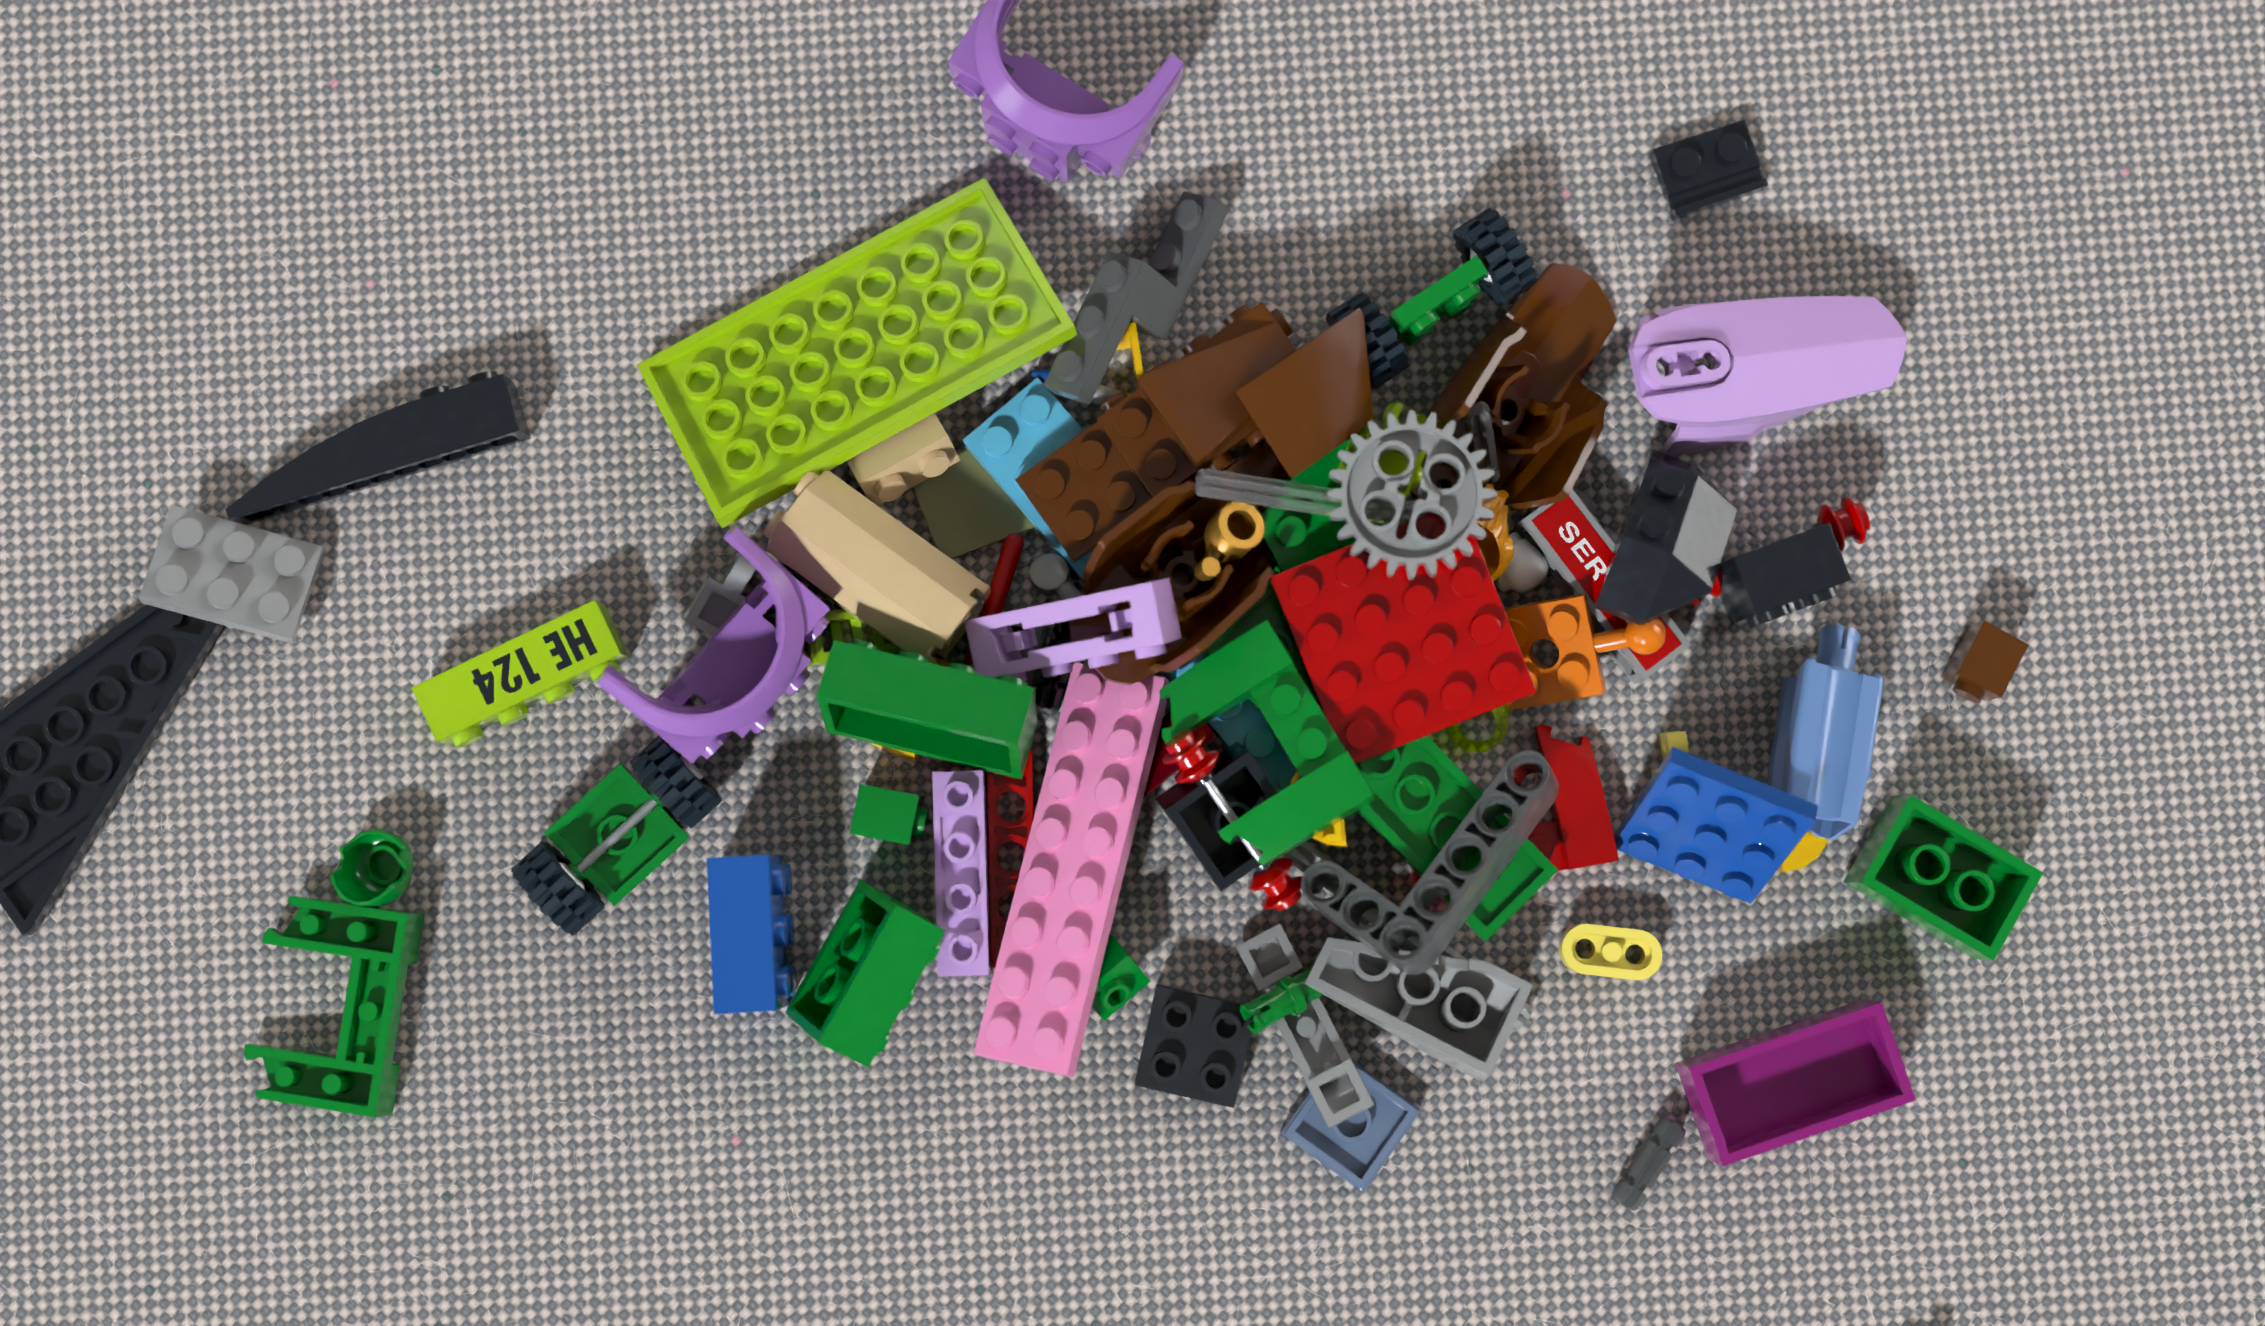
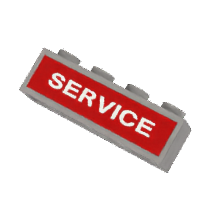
(1578, 560)

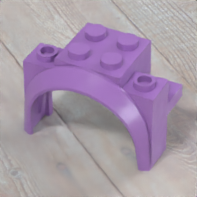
(1048, 115)
(738, 668)

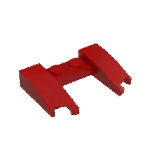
(1581, 821)

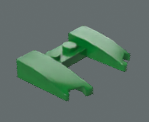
(1329, 778)
(361, 1073)

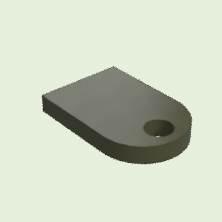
(968, 508)

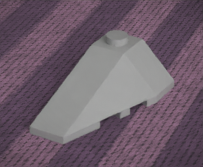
(1452, 1011)

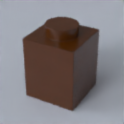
(1983, 662)

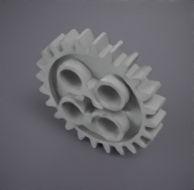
(1455, 507)

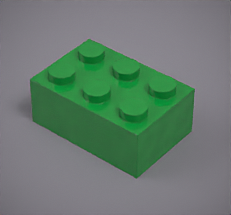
(1943, 877)
(865, 974)

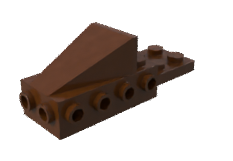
(1159, 434)

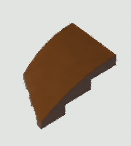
(1314, 395)

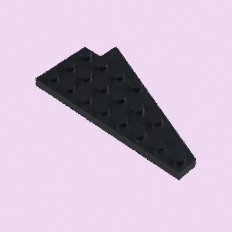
(77, 745)

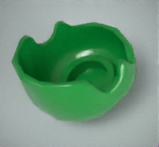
(373, 868)

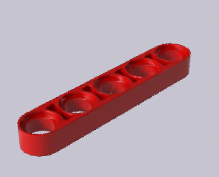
(1000, 833)

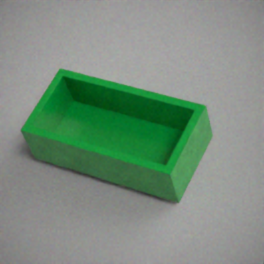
(928, 708)

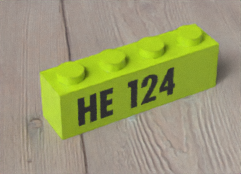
(519, 674)

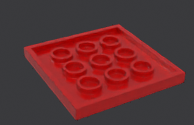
(1398, 651)

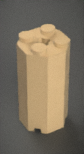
(874, 567)

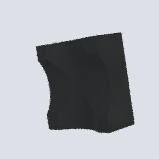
(1194, 1046)

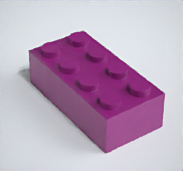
(1795, 1081)

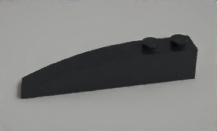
(393, 445)

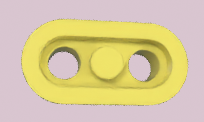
(1609, 950)

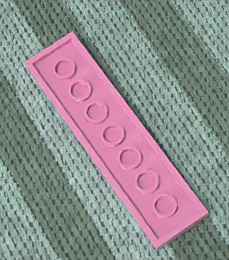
(1072, 872)

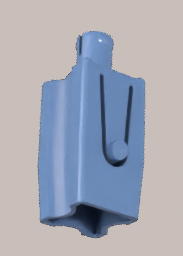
(1827, 733)

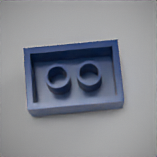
(750, 933)

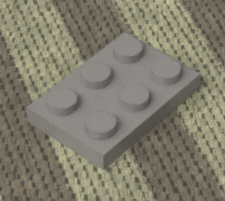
(231, 574)

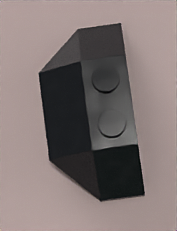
(1667, 542)

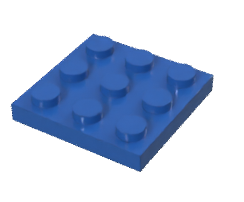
(1714, 825)

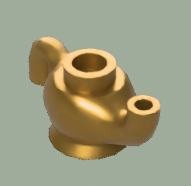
(1229, 537)

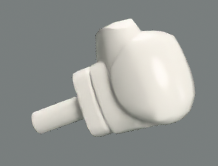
(1526, 568)

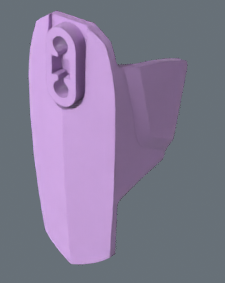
(1766, 363)

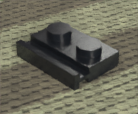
(1708, 169)

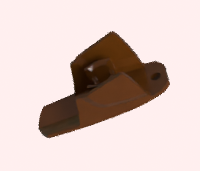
(1532, 381)
(1168, 542)

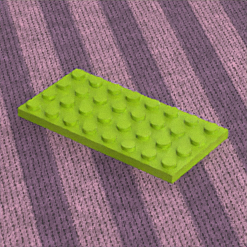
(855, 351)

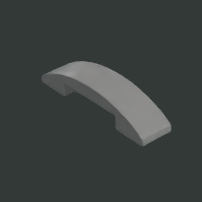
(1310, 1035)

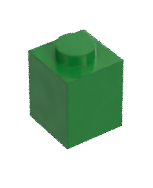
(889, 815)

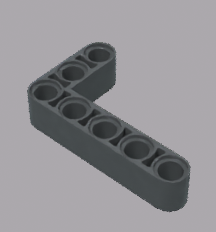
(1443, 874)

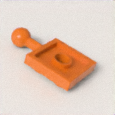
(1570, 627)

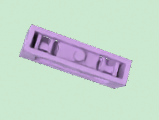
(1151, 616)
(962, 872)

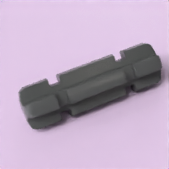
(1479, 424)
(1648, 1163)

